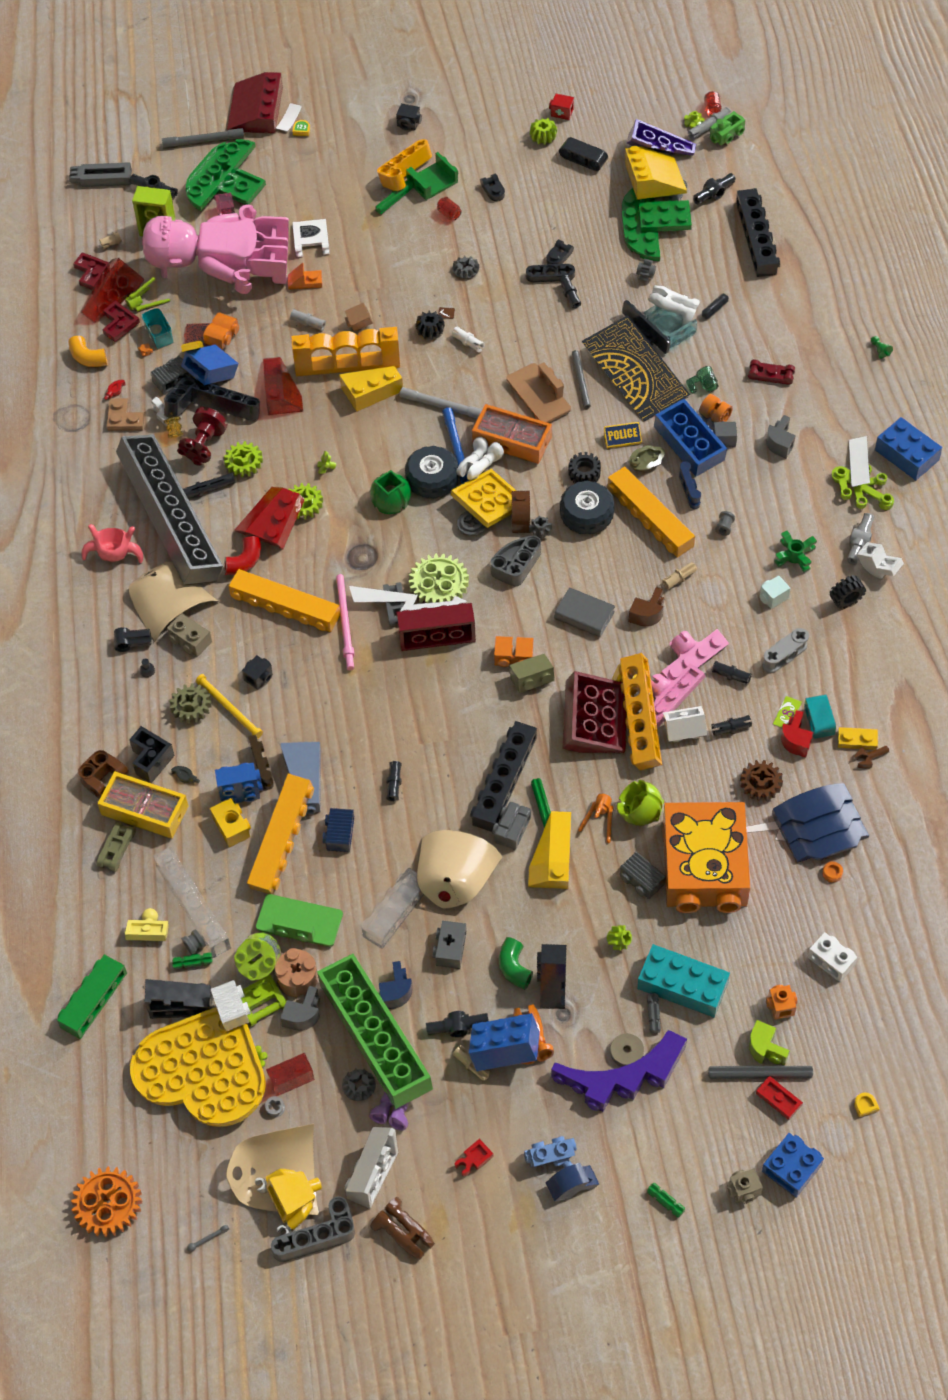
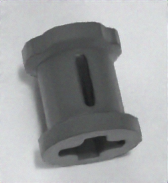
(726, 519)

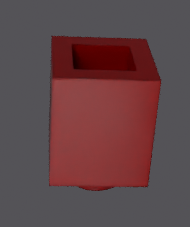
(562, 106)

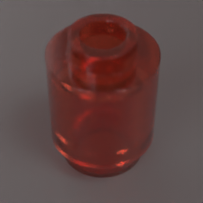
(712, 102)
(449, 208)

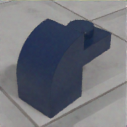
(396, 992)
(570, 1181)

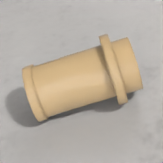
(110, 240)

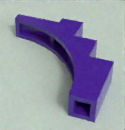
(626, 1081)

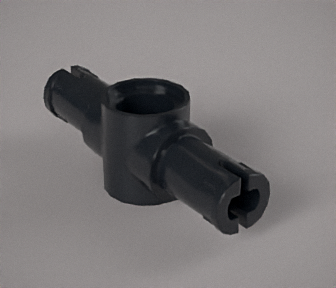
(152, 181)
(714, 188)
(456, 1024)

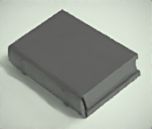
(584, 612)

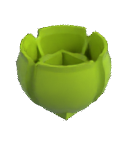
(640, 803)

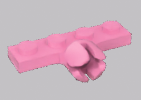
(693, 652)
(672, 693)

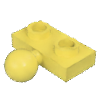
(147, 928)

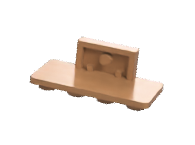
(540, 391)

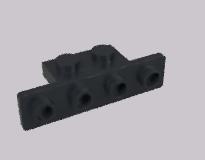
(649, 330)

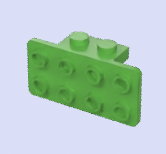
(299, 920)

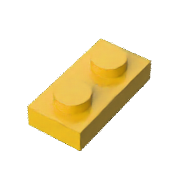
(857, 738)

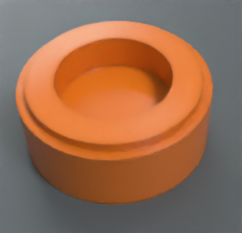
(832, 872)

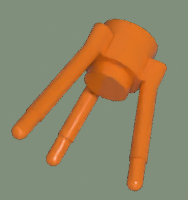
(601, 806)

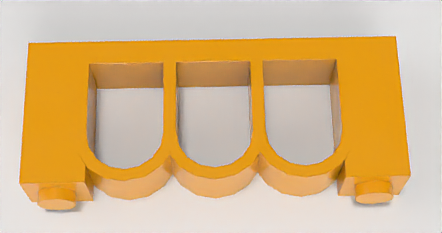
(385, 339)

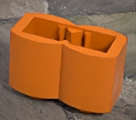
(221, 330)

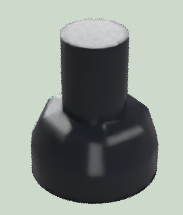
(147, 669)

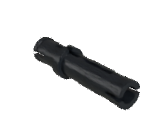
(215, 483)

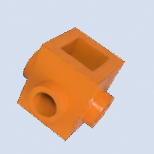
(781, 1001)

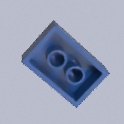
(908, 448)
(504, 1042)

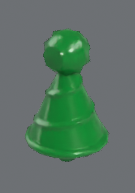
(883, 349)

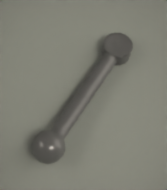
(192, 1246)

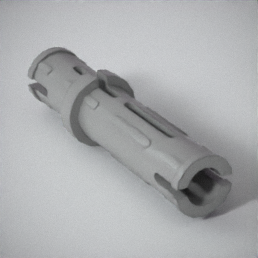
(705, 125)

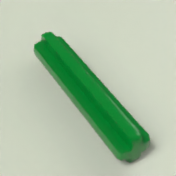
(393, 198)
(541, 800)

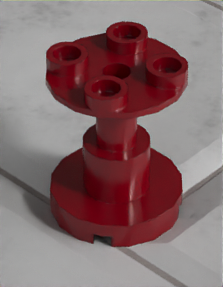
(208, 424)

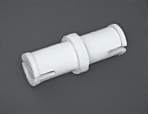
(468, 339)

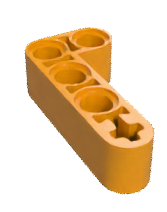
(393, 171)

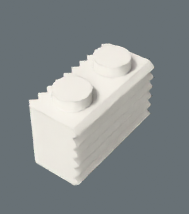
(230, 1005)

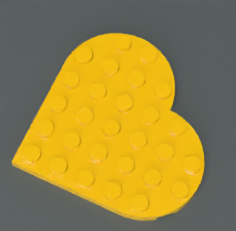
(202, 1067)

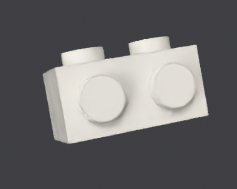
(685, 724)
(832, 957)

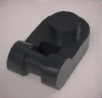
(496, 191)
(557, 257)

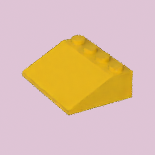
(653, 173)

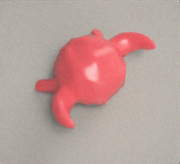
(112, 544)

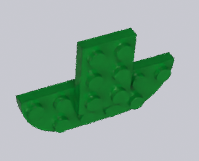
(221, 175)
(646, 217)

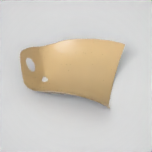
(164, 597)
(267, 1153)

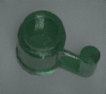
(707, 379)

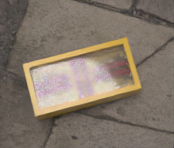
(143, 805)

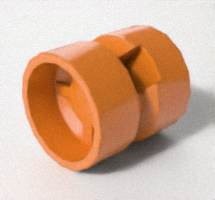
(715, 409)

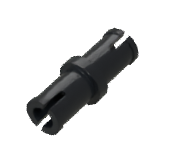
(570, 291)
(731, 672)
(731, 725)
(394, 781)

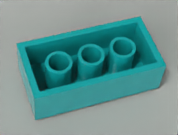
(683, 980)

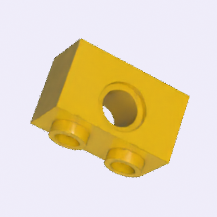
(232, 832)

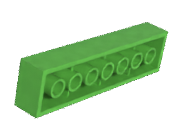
(375, 1031)

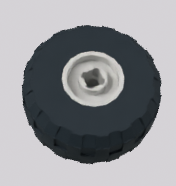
(431, 471)
(587, 507)

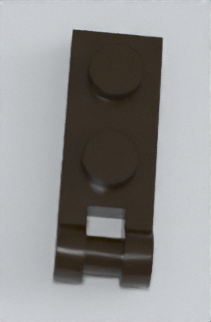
(261, 762)

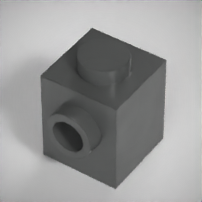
(726, 433)

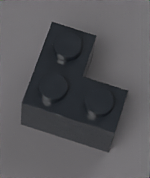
(153, 754)

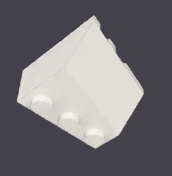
(372, 1166)

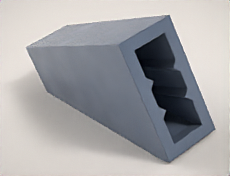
(304, 761)

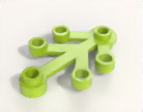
(845, 477)

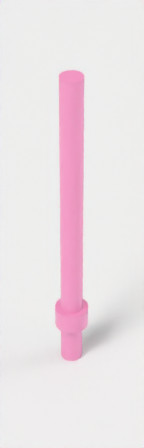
(348, 650)

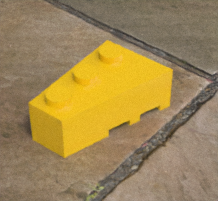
(370, 386)

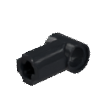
(126, 638)

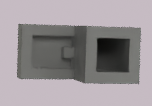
(778, 439)
(302, 1016)

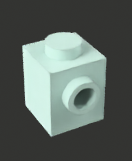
(774, 592)

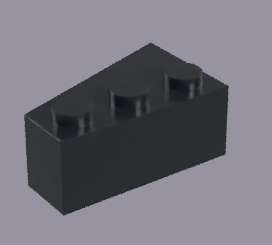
(552, 975)
(176, 999)

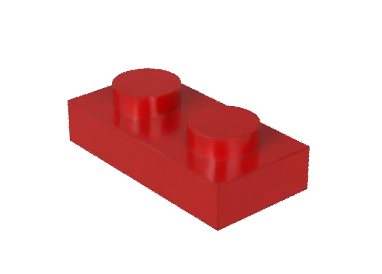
(779, 1098)

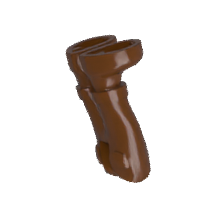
(404, 1240)

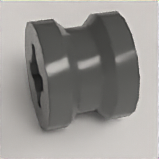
(193, 942)

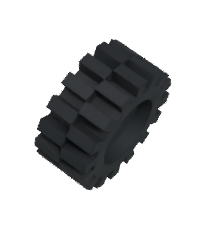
(584, 460)
(847, 592)

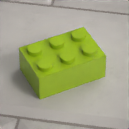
(150, 204)

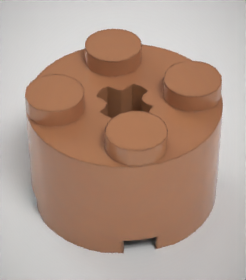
(296, 972)

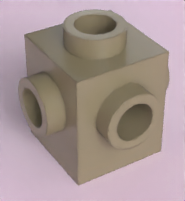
(744, 1186)

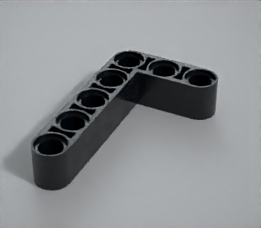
(210, 396)

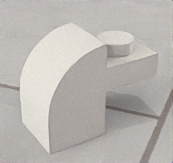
(877, 562)

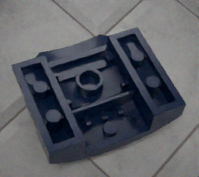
(820, 822)

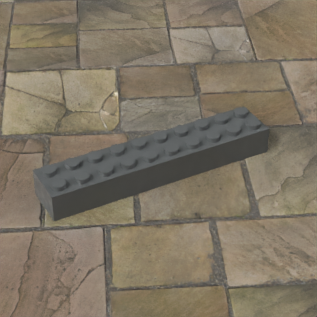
(169, 509)

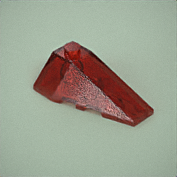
(113, 285)
(280, 389)

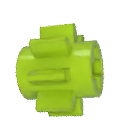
(619, 937)

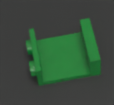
(433, 178)

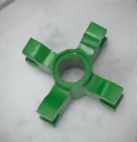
(792, 556)

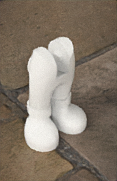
(674, 302)
(480, 458)

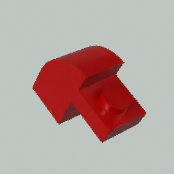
(794, 738)

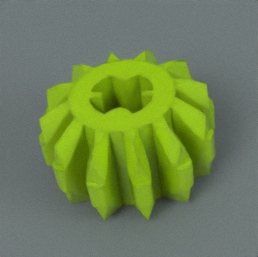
(543, 131)

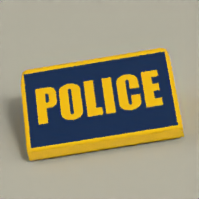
(622, 435)

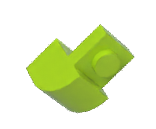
(762, 1046)

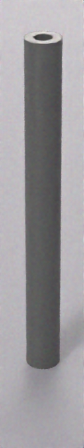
(581, 380)

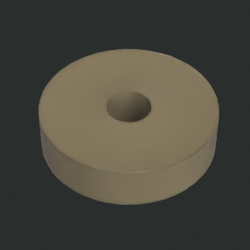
(626, 1041)

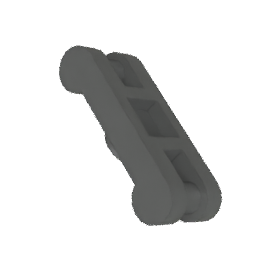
(393, 607)

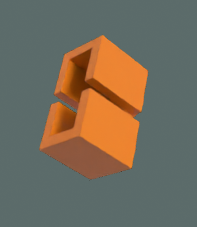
(504, 649)

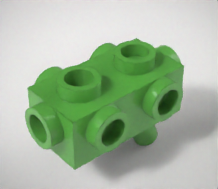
(727, 128)

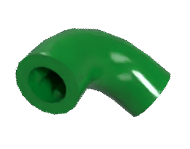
(510, 965)

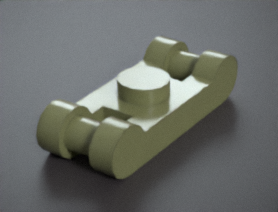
(115, 846)

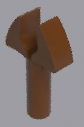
(869, 756)

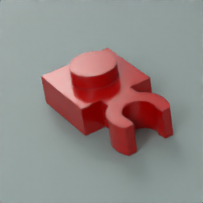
(476, 1156)

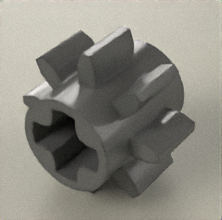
(646, 270)
(540, 527)

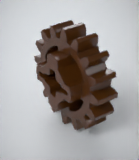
(770, 783)

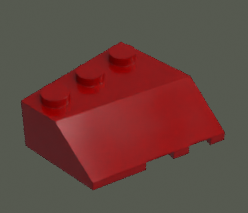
(273, 516)

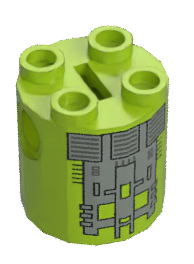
(249, 963)

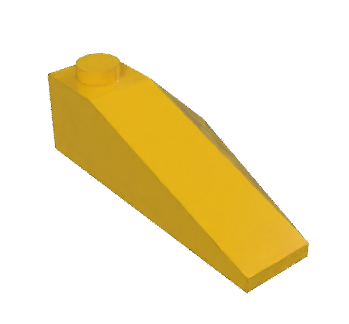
(551, 859)

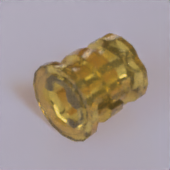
(173, 427)

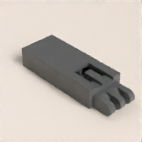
(101, 174)

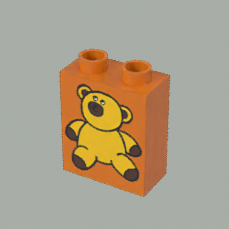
(706, 856)

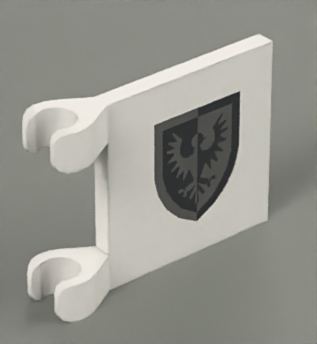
(310, 234)

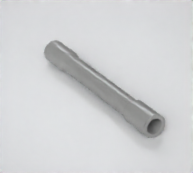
(438, 402)

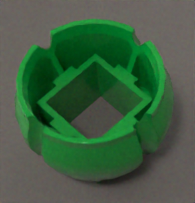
(391, 501)

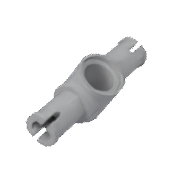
(860, 537)

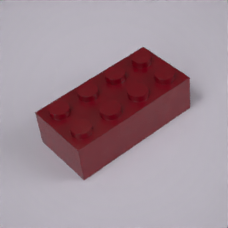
(436, 626)

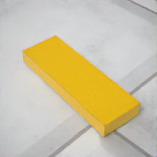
(191, 346)

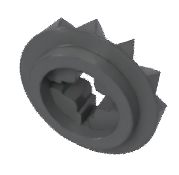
(469, 271)
(464, 521)
(362, 1092)

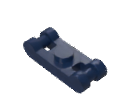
(689, 485)

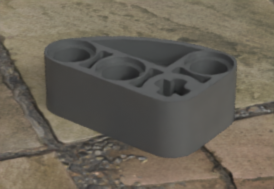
(516, 560)

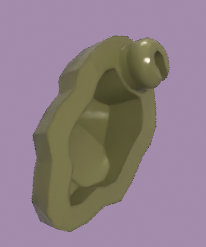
(646, 458)

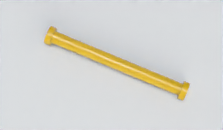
(201, 680)

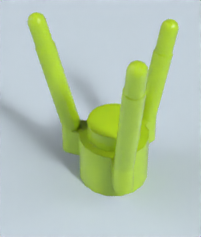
(134, 300)

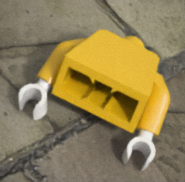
(291, 1195)

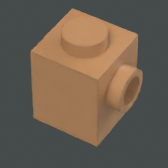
(358, 317)

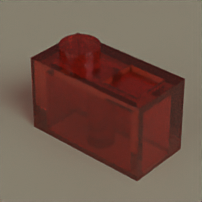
(290, 1074)

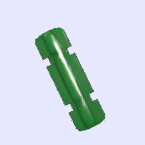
(192, 960)
(666, 1200)

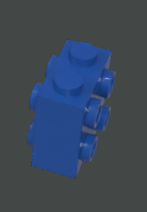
(239, 783)
(793, 1164)

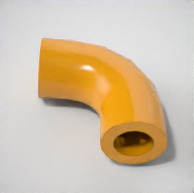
(85, 356)

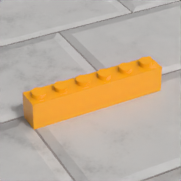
(651, 512)
(284, 600)
(280, 834)

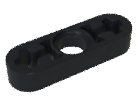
(537, 269)

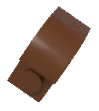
(520, 511)
(645, 612)

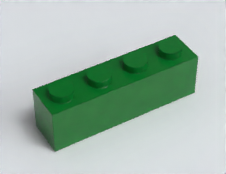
(91, 996)

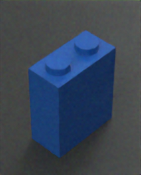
(209, 364)

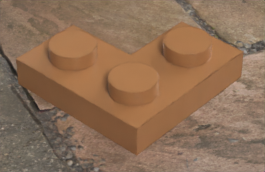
(121, 420)

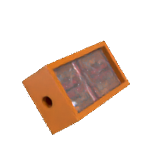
(516, 433)

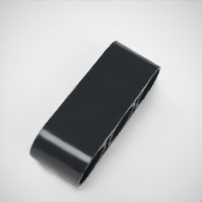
(583, 154)

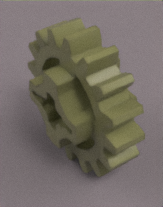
(190, 703)

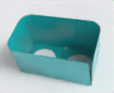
(156, 317)
(820, 716)

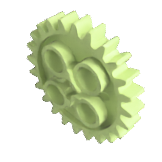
(445, 575)

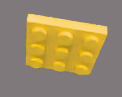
(486, 497)

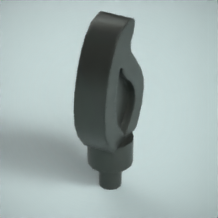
(184, 774)

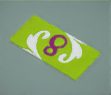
(786, 710)

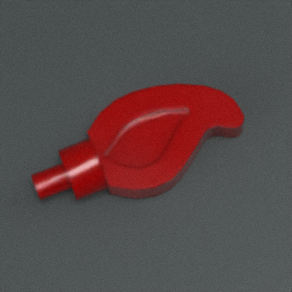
(114, 389)

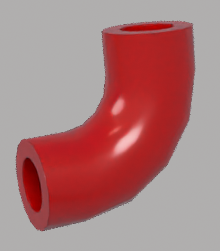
(247, 559)

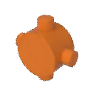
(145, 349)

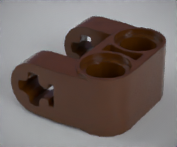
(99, 771)

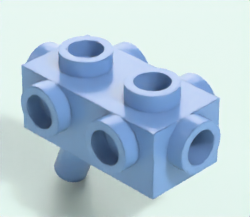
(557, 1152)

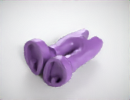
(397, 1118)

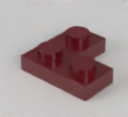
(92, 267)
(122, 321)

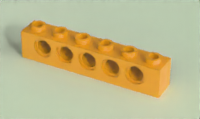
(651, 755)

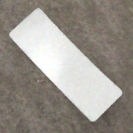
(289, 117)

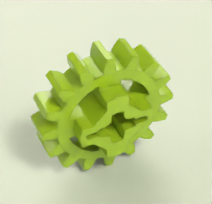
(243, 459)
(312, 502)

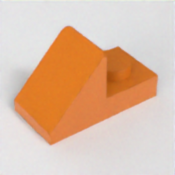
(304, 279)

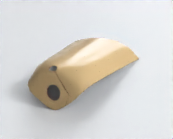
(459, 857)

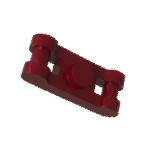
(771, 372)

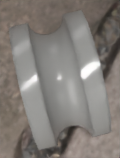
(274, 1099)

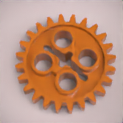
(94, 1190)

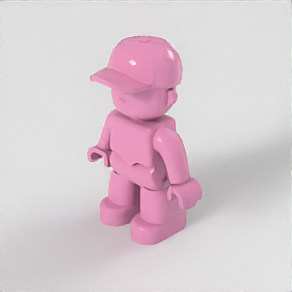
(223, 246)

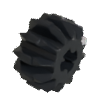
(430, 325)

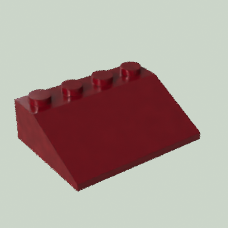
(256, 103)
(594, 715)

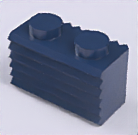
(339, 829)

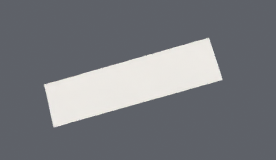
(859, 461)

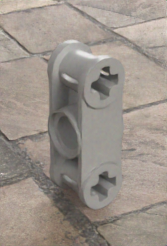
(785, 650)

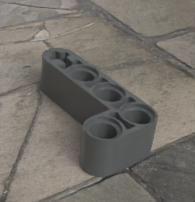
(312, 1233)

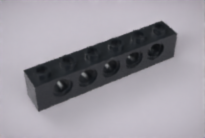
(757, 232)
(519, 733)

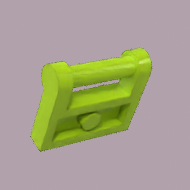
(260, 993)

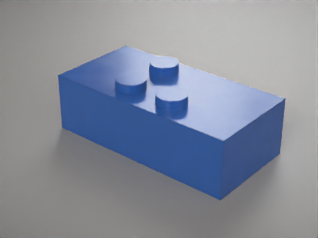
(690, 437)

